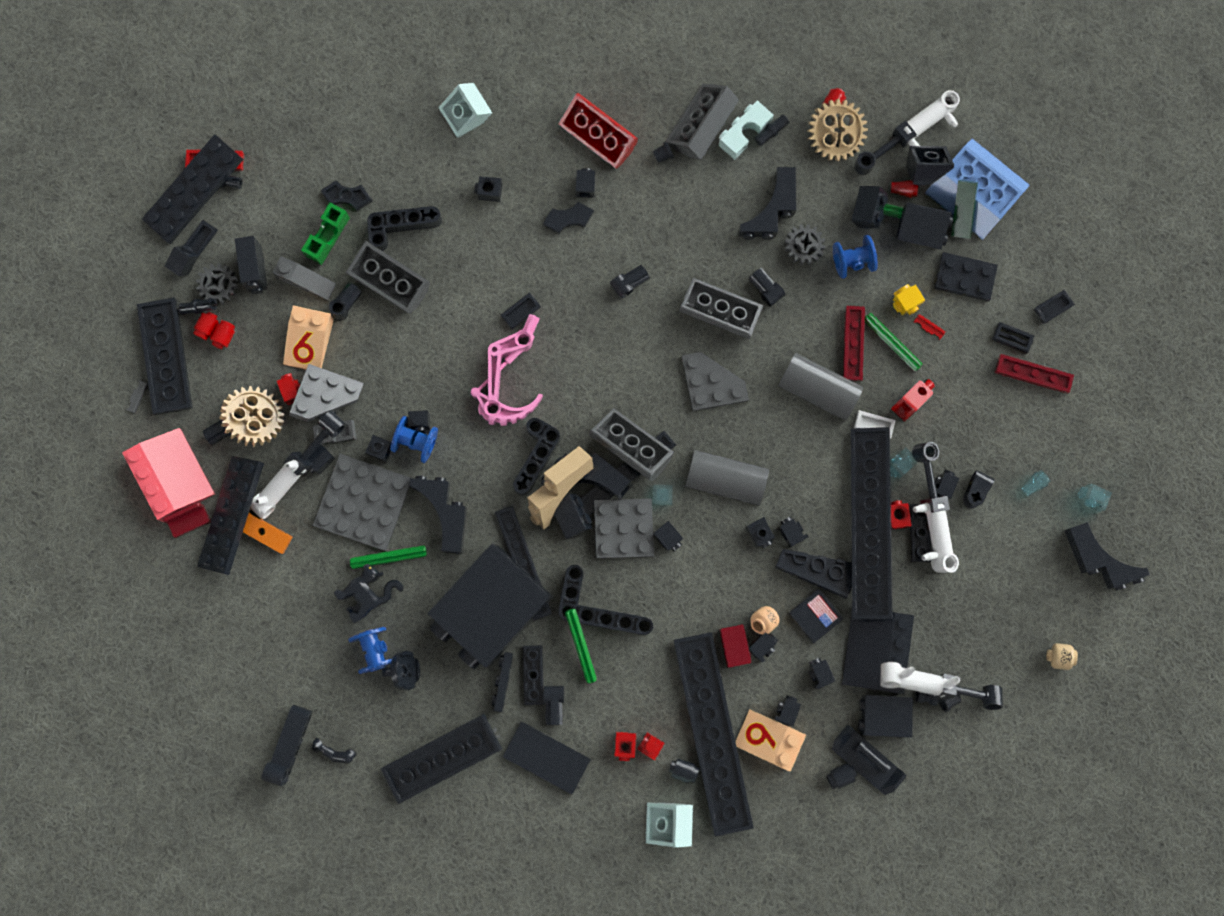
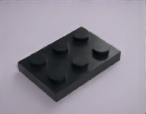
(966, 276)

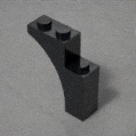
(782, 204)
(604, 476)
(451, 516)
(1092, 556)

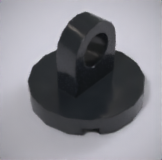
(403, 670)

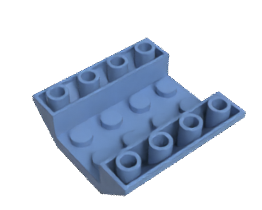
(996, 188)

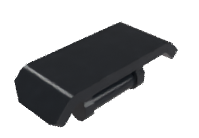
(868, 761)

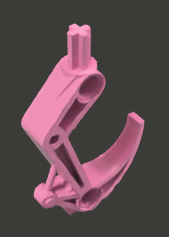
(511, 349)

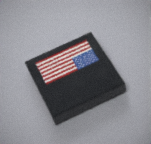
(816, 616)

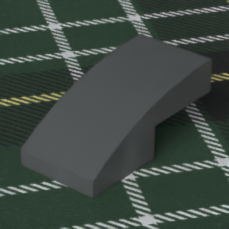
(347, 434)

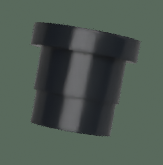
(663, 153)
(946, 705)

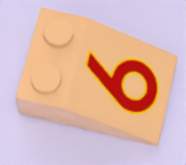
(307, 337)
(770, 740)

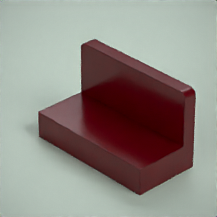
(187, 519)
(735, 646)

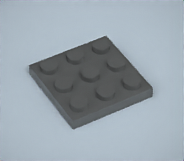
(623, 528)

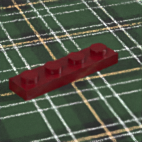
(854, 343)
(1034, 373)

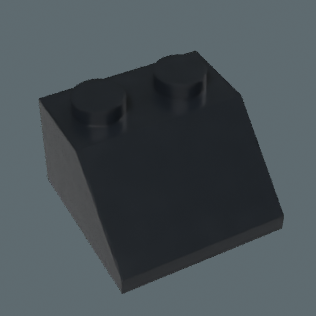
(928, 164)

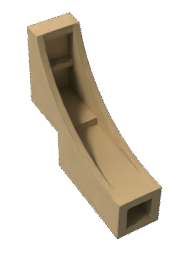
(557, 483)

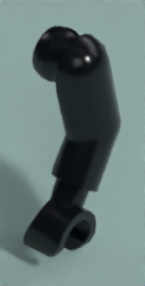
(335, 756)

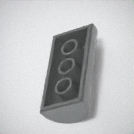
(388, 277)
(721, 308)
(820, 386)
(632, 444)
(727, 477)

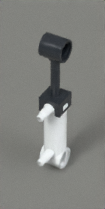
(909, 130)
(295, 466)
(935, 507)
(942, 686)

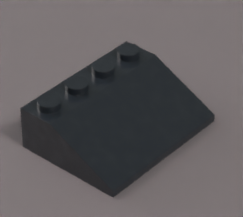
(873, 644)

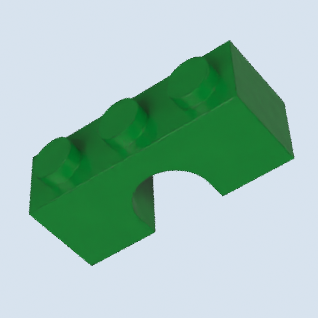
(333, 222)

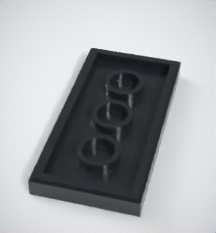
(546, 758)

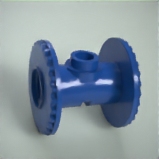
(855, 258)
(414, 439)
(374, 649)

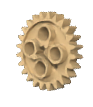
(853, 130)
(263, 405)

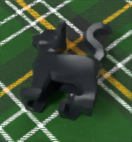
(364, 595)

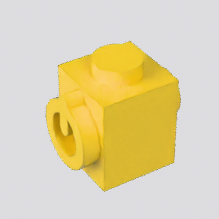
(908, 299)

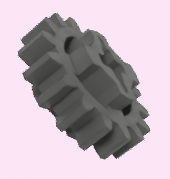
(812, 245)
(224, 278)

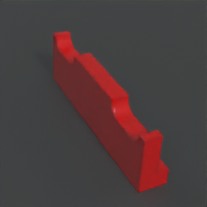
(930, 327)

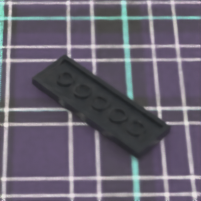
(192, 189)
(164, 356)
(230, 515)
(441, 758)

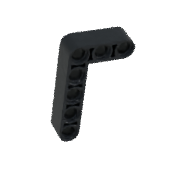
(596, 612)

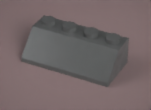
(702, 120)

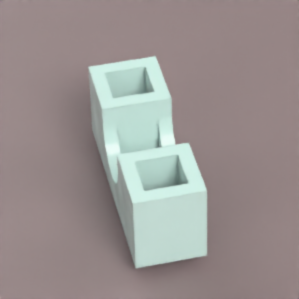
(755, 118)

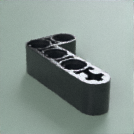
(404, 224)
(533, 459)
(287, 746)

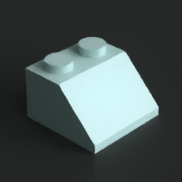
(465, 109)
(669, 824)

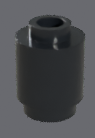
(683, 771)
(841, 776)

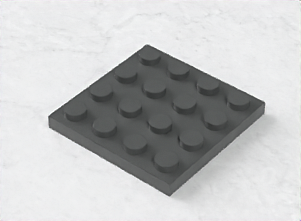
(362, 502)

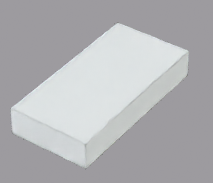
(869, 420)

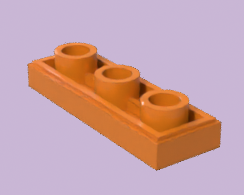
(273, 536)

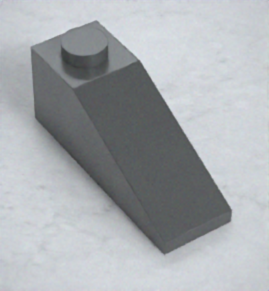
(303, 278)

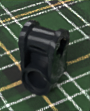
(979, 487)

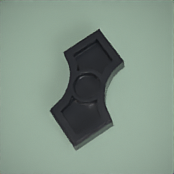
(338, 194)
(561, 219)

